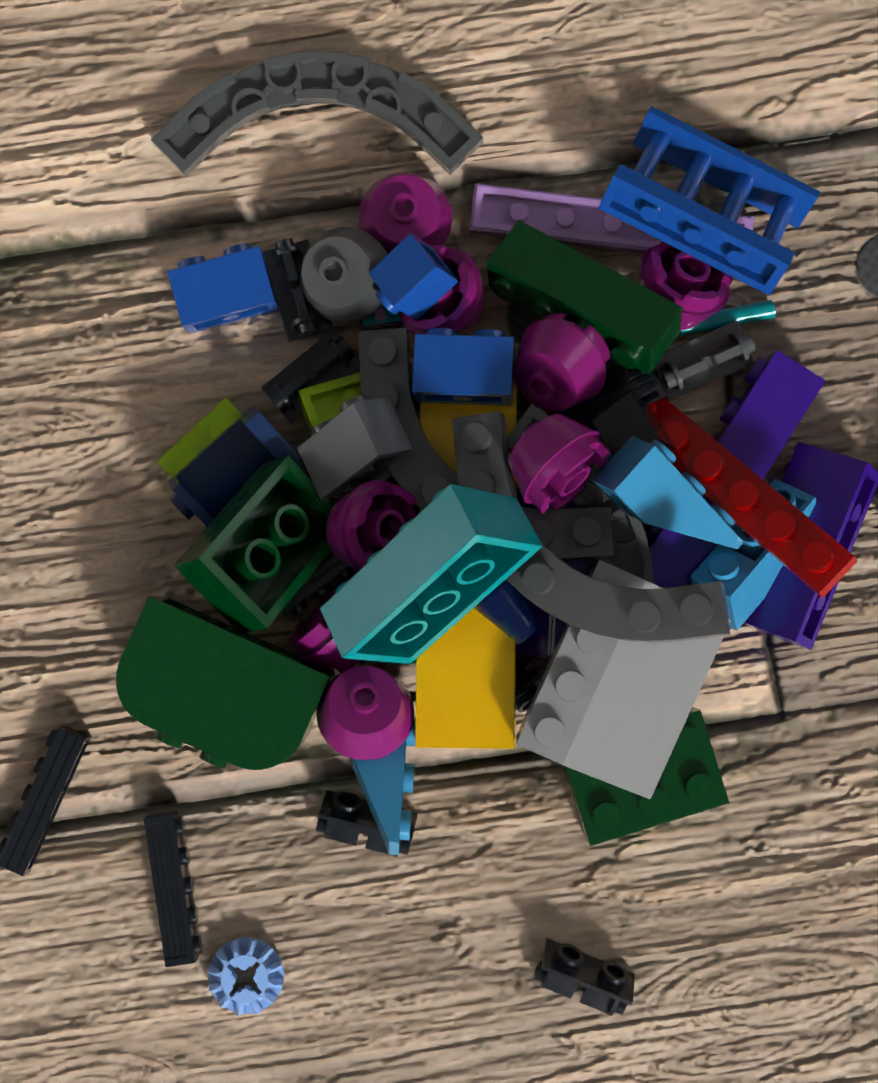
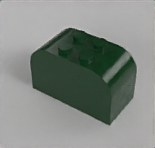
(217, 687)

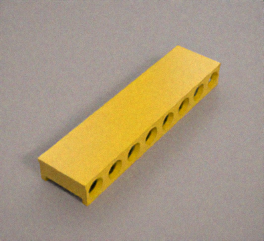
(471, 670)

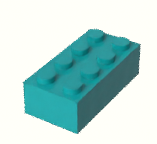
(430, 575)

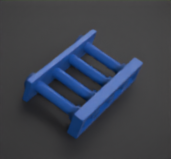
(693, 227)

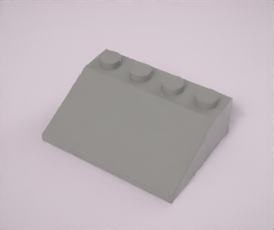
(615, 702)

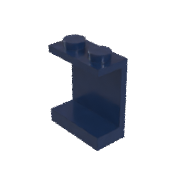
(227, 464)

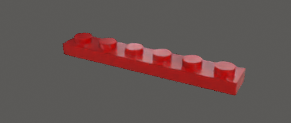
(754, 504)

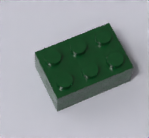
(260, 546)
(685, 788)

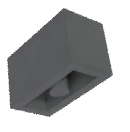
(354, 446)

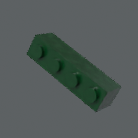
(558, 279)

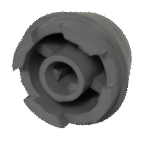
(337, 274)

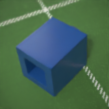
(412, 278)

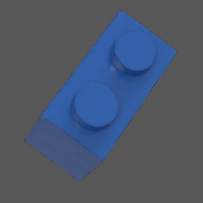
(222, 288)
(463, 368)

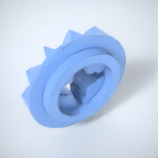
(242, 954)

